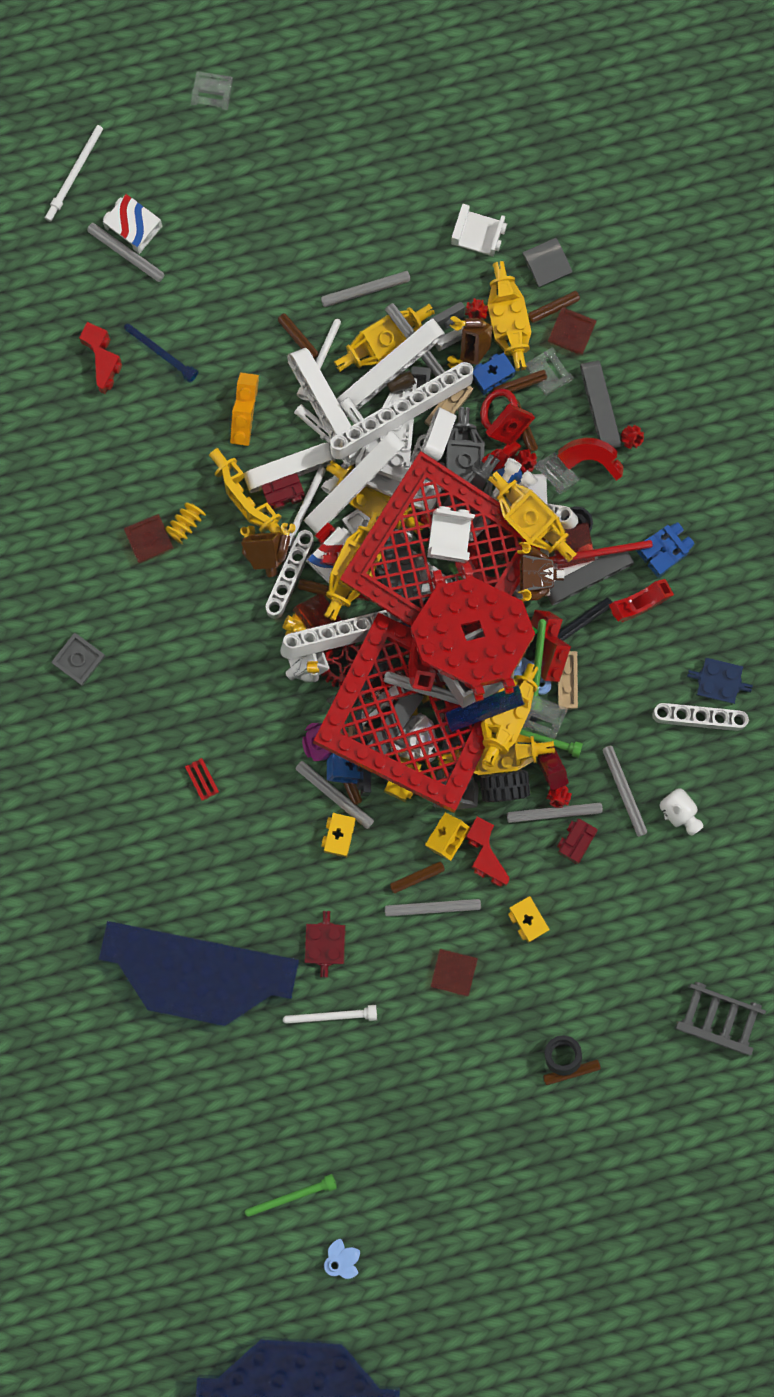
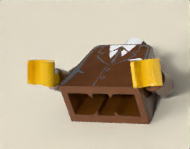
(475, 340)
(266, 549)
(536, 573)

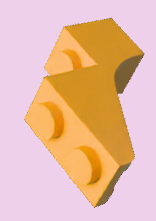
(244, 409)

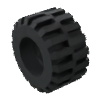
(505, 786)

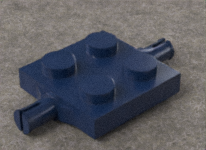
(719, 680)

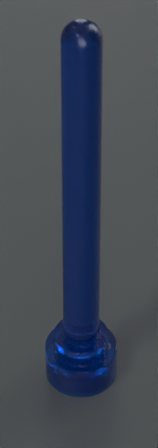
(188, 373)

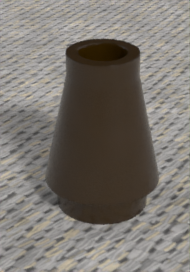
(401, 382)

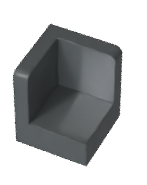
(422, 375)

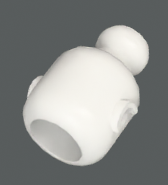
(681, 810)

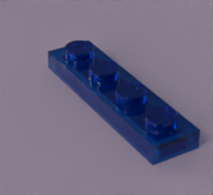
(484, 709)

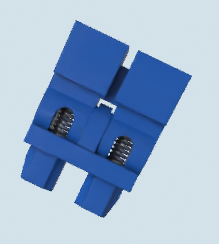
(672, 549)

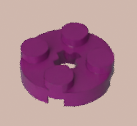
(310, 749)

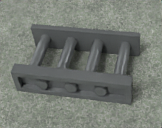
(723, 1038)

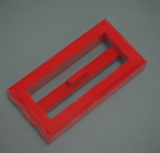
(195, 765)

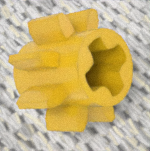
(289, 621)

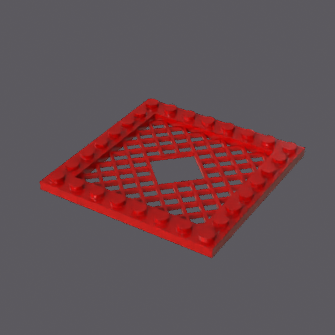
(439, 476)
(377, 762)

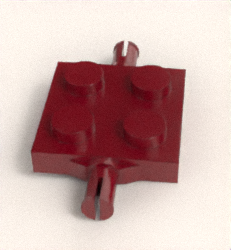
(325, 944)

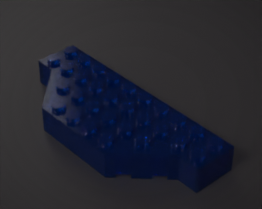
(195, 975)
(294, 1370)

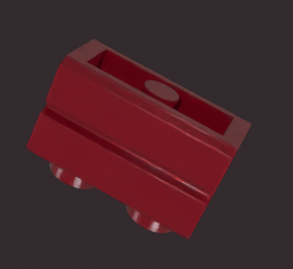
(283, 491)
(553, 769)
(577, 841)

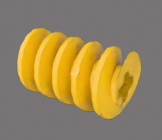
(184, 522)

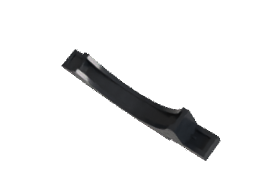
(364, 782)

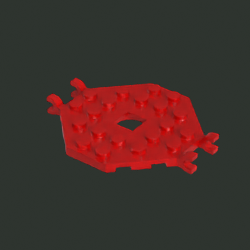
(476, 661)

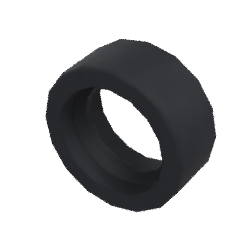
(567, 1069)

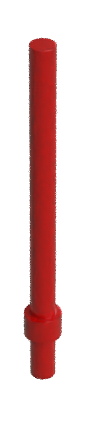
(559, 559)

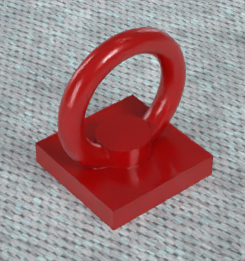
(510, 422)

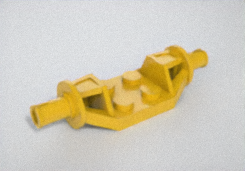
(509, 316)
(380, 339)
(368, 499)
(244, 504)
(531, 517)
(337, 589)
(509, 723)
(514, 760)

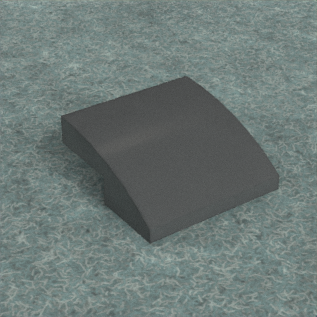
(547, 262)

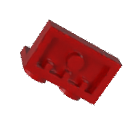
(508, 451)

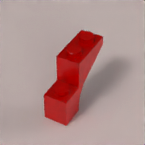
(106, 362)
(555, 650)
(486, 862)

